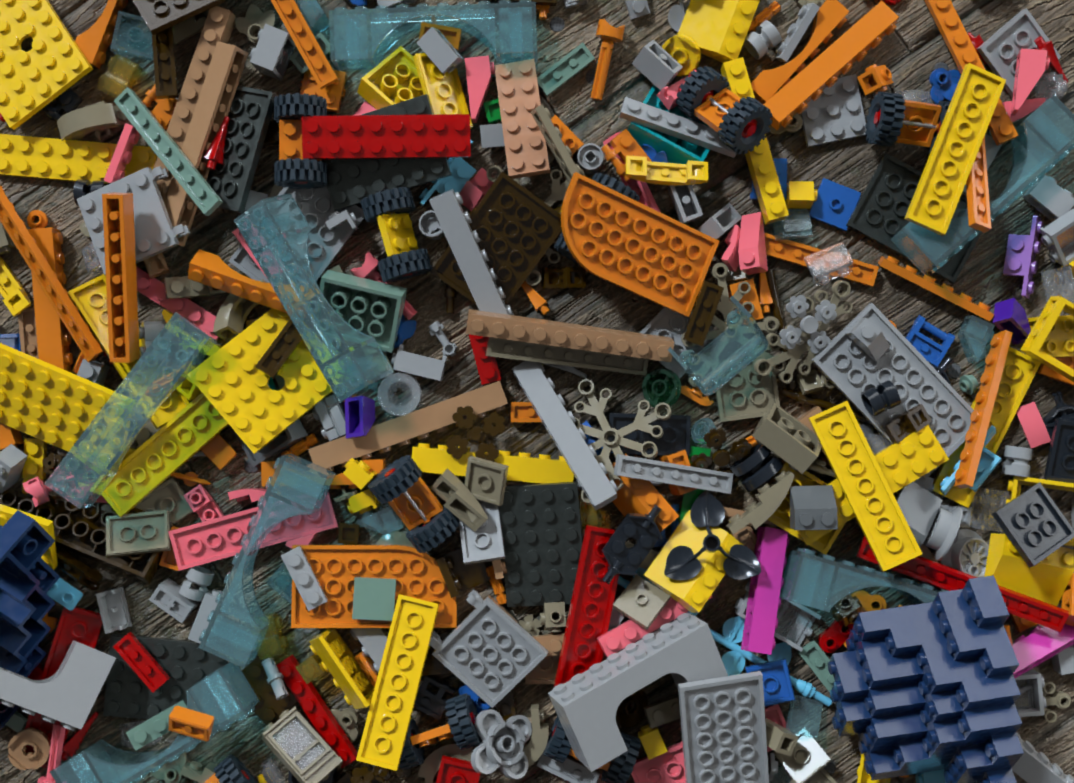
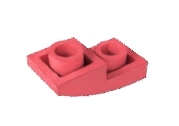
(731, 255)
(1033, 425)
(242, 494)
(203, 503)

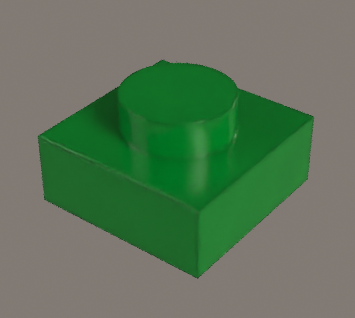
(492, 111)

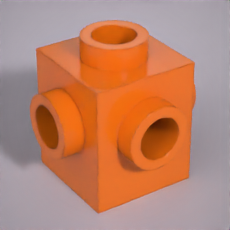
(875, 79)

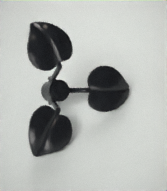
(681, 561)

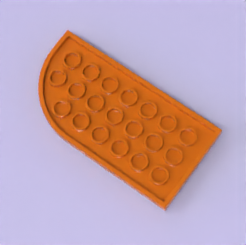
(635, 245)
(338, 565)

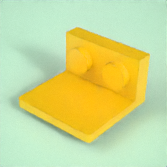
(1061, 337)

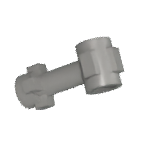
(448, 348)

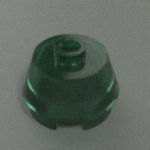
(661, 387)

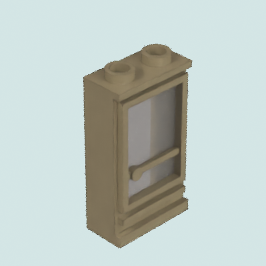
(300, 748)

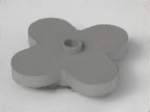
(501, 744)

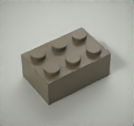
(787, 438)

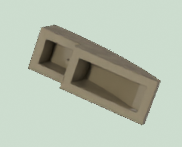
(459, 500)

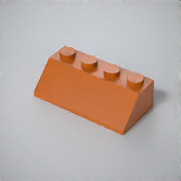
(640, 497)

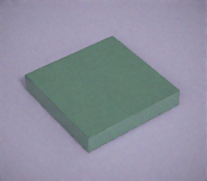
(374, 598)

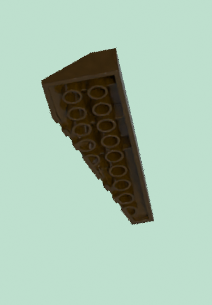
(85, 532)

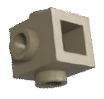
(557, 610)

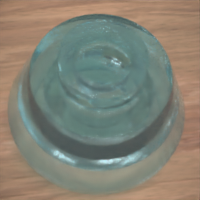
(700, 428)

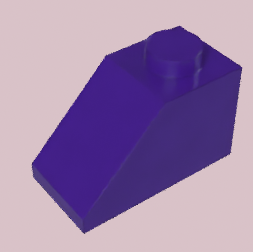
(1012, 317)
(359, 416)

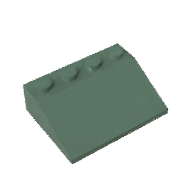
(366, 305)

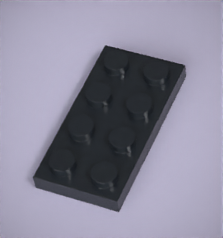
(674, 439)

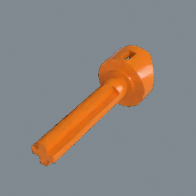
(609, 36)

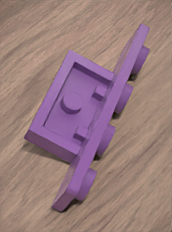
(1021, 256)

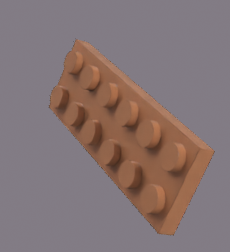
(523, 140)

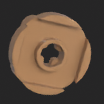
(30, 760)

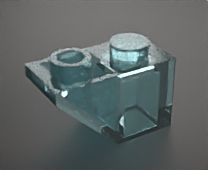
(974, 337)
(382, 521)

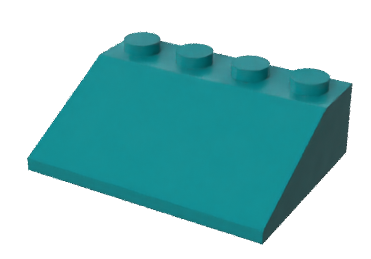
(677, 150)

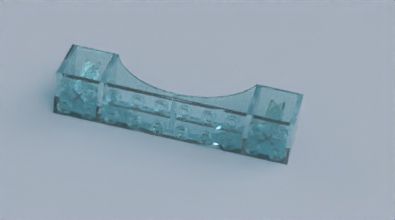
(365, 35)
(1042, 142)
(278, 240)
(106, 440)
(823, 581)
(238, 622)
(219, 694)

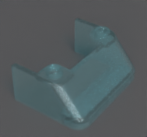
(726, 353)

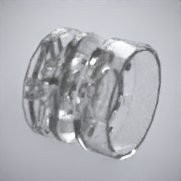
(391, 402)

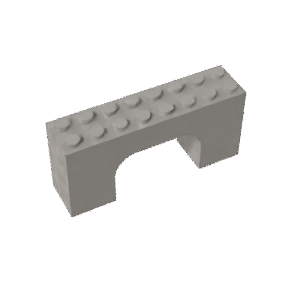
(67, 693)
(591, 699)

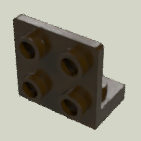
(458, 575)

